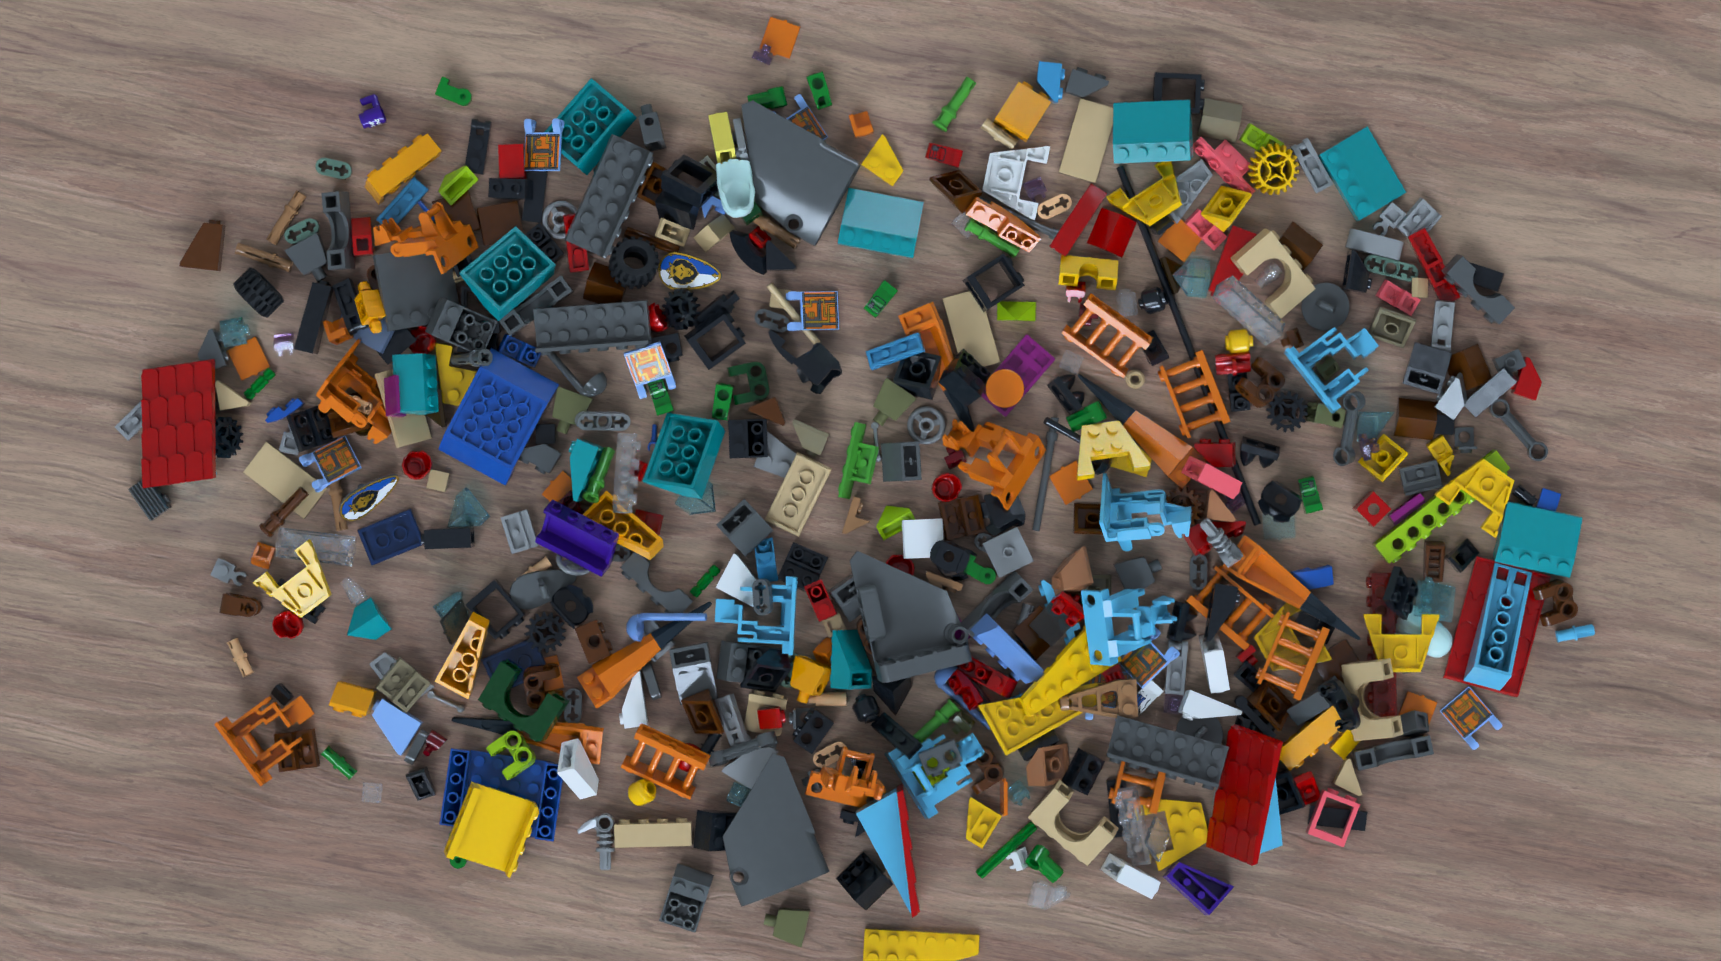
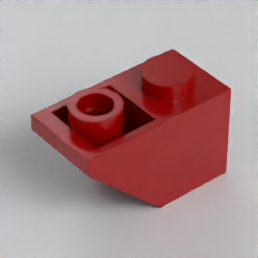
(362, 236)
(1528, 381)
(1218, 453)
(820, 600)
(771, 717)

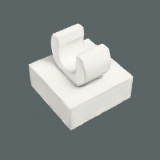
(1019, 857)

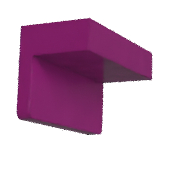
(392, 396)
(1406, 508)

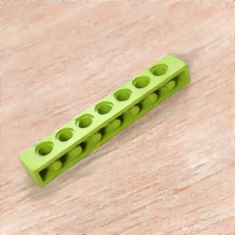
(1430, 507)

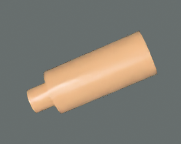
(829, 699)

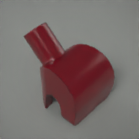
(568, 501)
(433, 742)

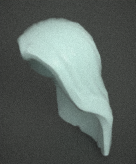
(736, 187)
(1441, 640)

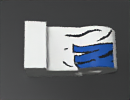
(1147, 695)

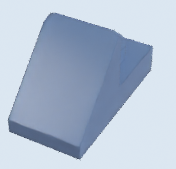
(713, 201)

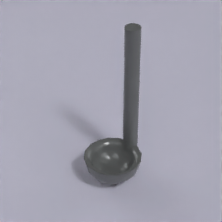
(593, 387)

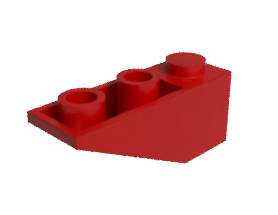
(1198, 538)
(988, 677)

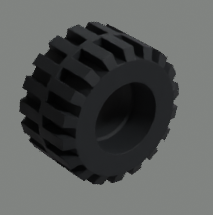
(638, 249)
(258, 292)

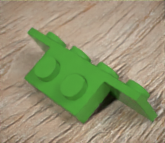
(859, 461)

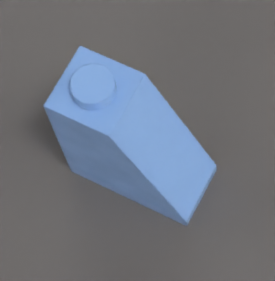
(396, 724)

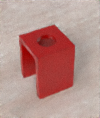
(511, 161)
(1362, 507)

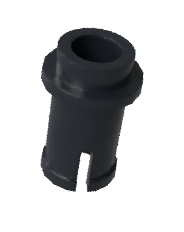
(1524, 496)
(710, 743)

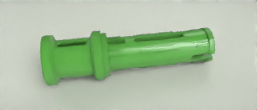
(949, 112)
(984, 232)
(597, 482)
(941, 716)

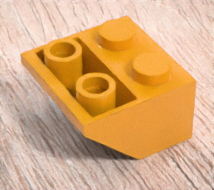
(352, 698)

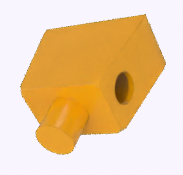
(809, 677)

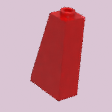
(1225, 267)

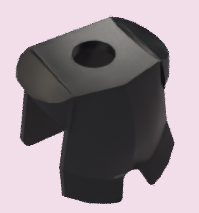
(818, 367)
(1283, 512)
(999, 517)
(956, 567)
(583, 605)

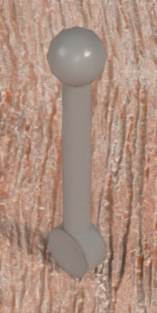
(874, 426)
(431, 694)

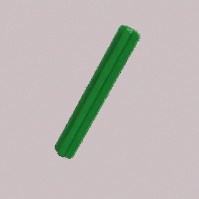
(1005, 850)

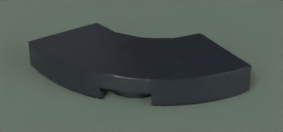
(747, 252)

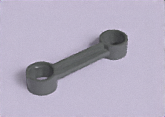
(1349, 428)
(1520, 432)
(762, 741)

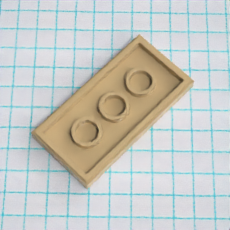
(1087, 141)
(971, 328)
(405, 429)
(282, 478)
(798, 494)

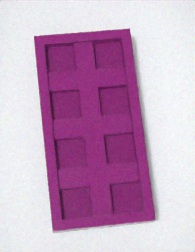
(1029, 362)

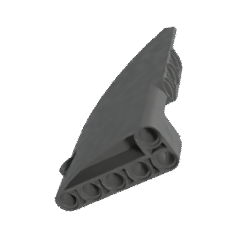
(795, 172)
(906, 621)
(772, 837)

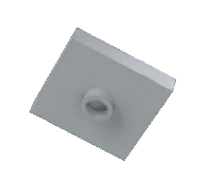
(1008, 552)

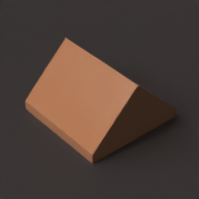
(1216, 509)

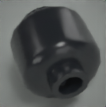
(1153, 300)
(866, 708)

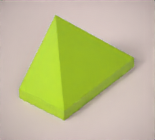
(456, 184)
(1016, 311)
(891, 520)

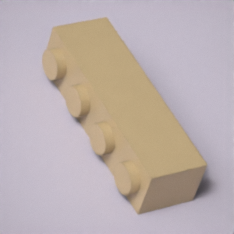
(653, 833)

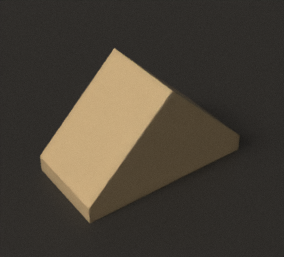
(672, 232)
(714, 232)
(229, 398)
(1347, 778)

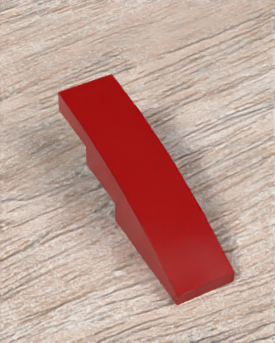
(1078, 220)
(1432, 265)

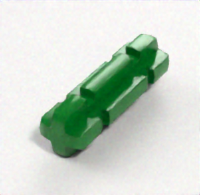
(259, 384)
(705, 580)

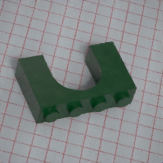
(497, 698)

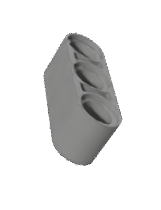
(1374, 244)

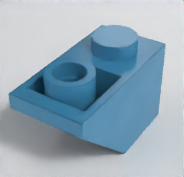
(1049, 79)
(766, 560)

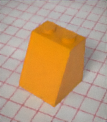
(1022, 111)

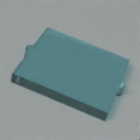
(1278, 530)

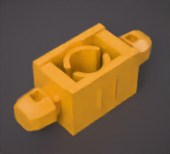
(369, 307)

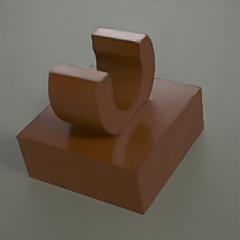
(1293, 339)

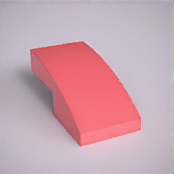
(1205, 230)
(1397, 297)

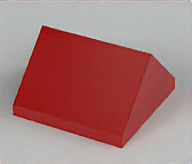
(1111, 232)

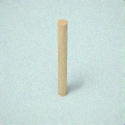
(791, 311)

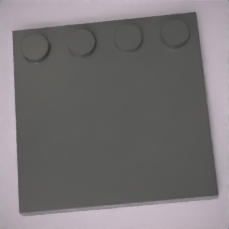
(411, 288)

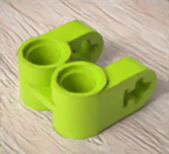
(522, 746)

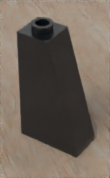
(315, 313)

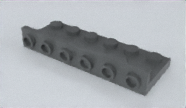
(609, 196)
(592, 327)
(1167, 752)

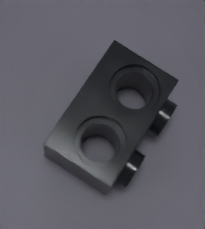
(510, 189)
(665, 340)
(817, 733)
(1083, 771)

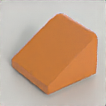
(263, 555)

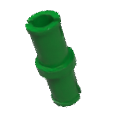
(338, 762)

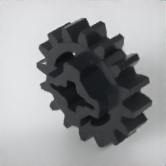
(681, 309)
(1293, 406)
(227, 437)
(547, 624)

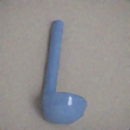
(635, 624)
(941, 677)

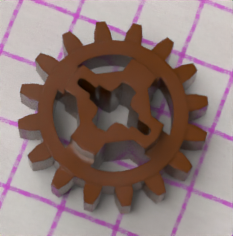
(1184, 499)

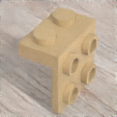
(757, 701)

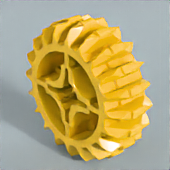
(1279, 163)

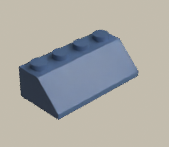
(1007, 649)

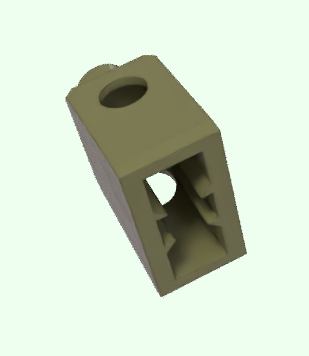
(891, 402)
(567, 406)
(1320, 414)
(789, 924)

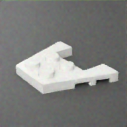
(1006, 174)

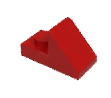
(1307, 787)

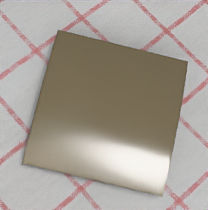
(403, 684)

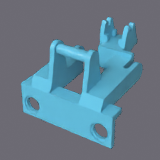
(1359, 344)
(1117, 515)
(1121, 604)
(729, 612)
(933, 794)

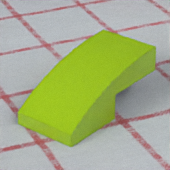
(1256, 138)

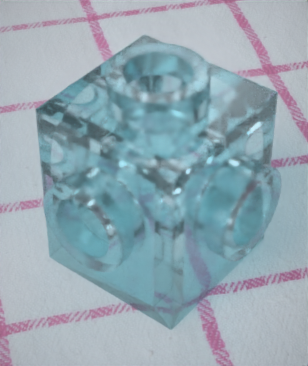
(234, 332)

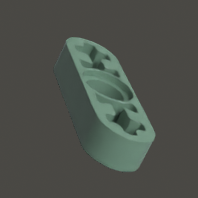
(1403, 276)

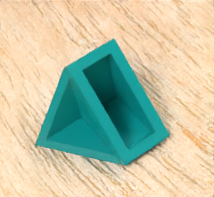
(368, 621)

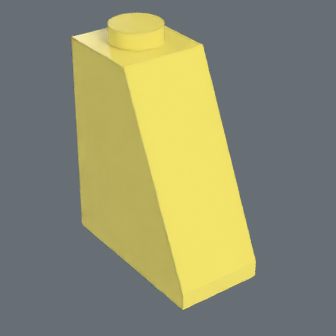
(722, 137)

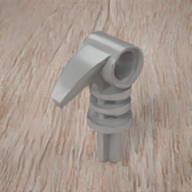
(1227, 550)
(604, 841)

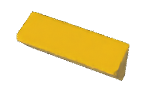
(1344, 744)

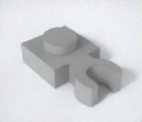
(1391, 216)
(288, 443)
(225, 571)

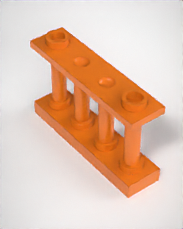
(1109, 317)
(1213, 396)
(1240, 638)
(1311, 653)
(673, 747)
(1154, 783)

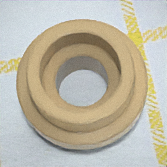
(1130, 374)

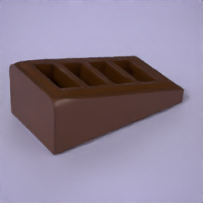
(1426, 561)

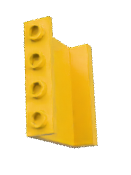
(491, 828)

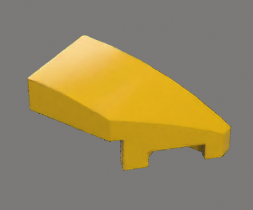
(1442, 453)

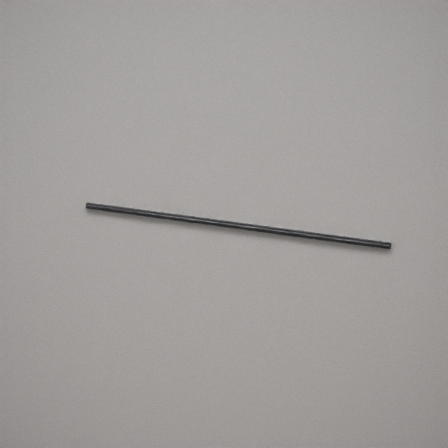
(1186, 339)

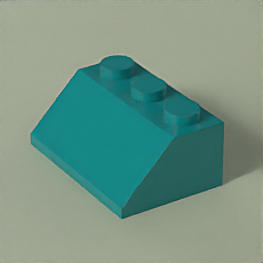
(417, 383)

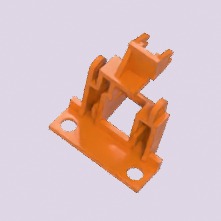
(440, 239)
(333, 396)
(994, 472)
(233, 733)
(844, 788)

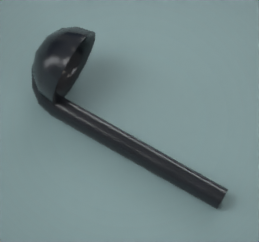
(1099, 466)

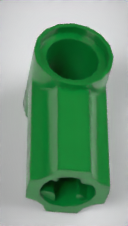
(772, 98)
(1089, 415)
(1040, 860)

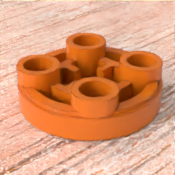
(1004, 388)

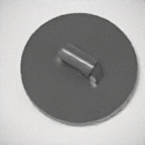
(1325, 307)
(1204, 728)

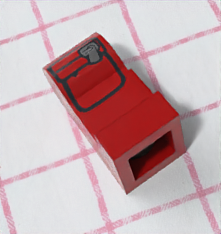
(944, 155)

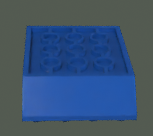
(497, 417)
(536, 783)

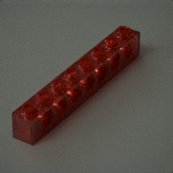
(1374, 581)

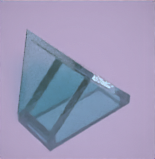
(1194, 277)
(1371, 423)
(696, 505)
(467, 511)
(444, 606)

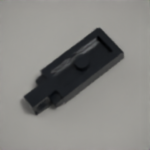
(722, 302)

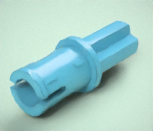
(1575, 633)

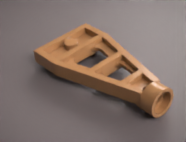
(1126, 699)

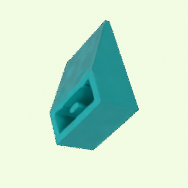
(849, 662)

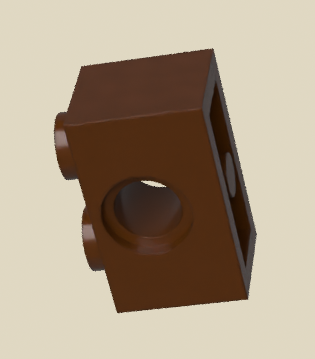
(594, 653)

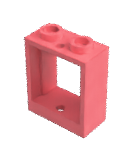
(1212, 477)
(1333, 794)

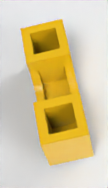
(1102, 270)

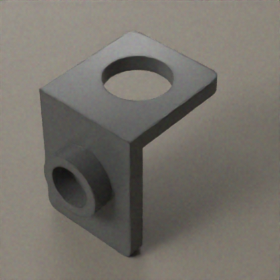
(1512, 361)
(1467, 446)
(794, 718)

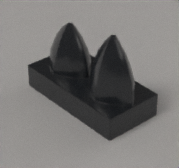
(1061, 389)
(1250, 448)
(1178, 629)

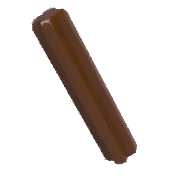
(657, 242)

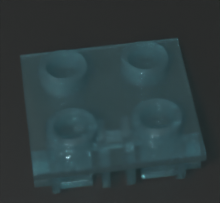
(1435, 599)

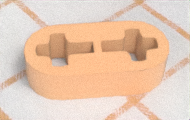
(1051, 202)
(827, 750)

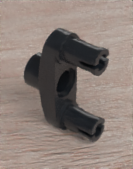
(1339, 695)

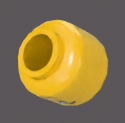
(1238, 341)
(642, 792)

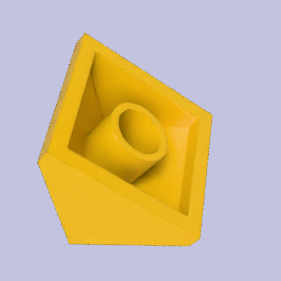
(1225, 206)
(1385, 460)

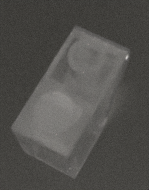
(1046, 896)

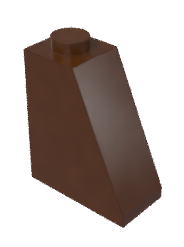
(206, 248)

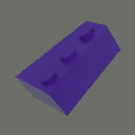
(1200, 889)

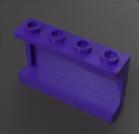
(577, 538)

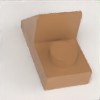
(854, 522)
(938, 581)

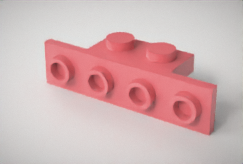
(1225, 162)

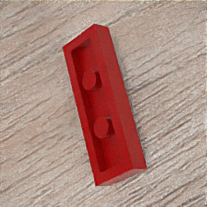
(576, 255)

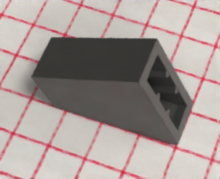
(1310, 705)

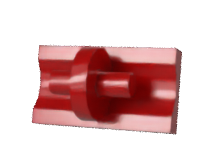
(1232, 363)
(1070, 606)

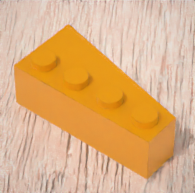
(402, 167)
(632, 531)
(463, 661)
(1309, 738)

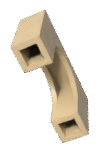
(1295, 284)
(1356, 678)
(1082, 845)

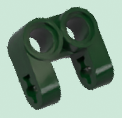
(753, 382)

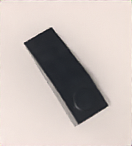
(1221, 603)

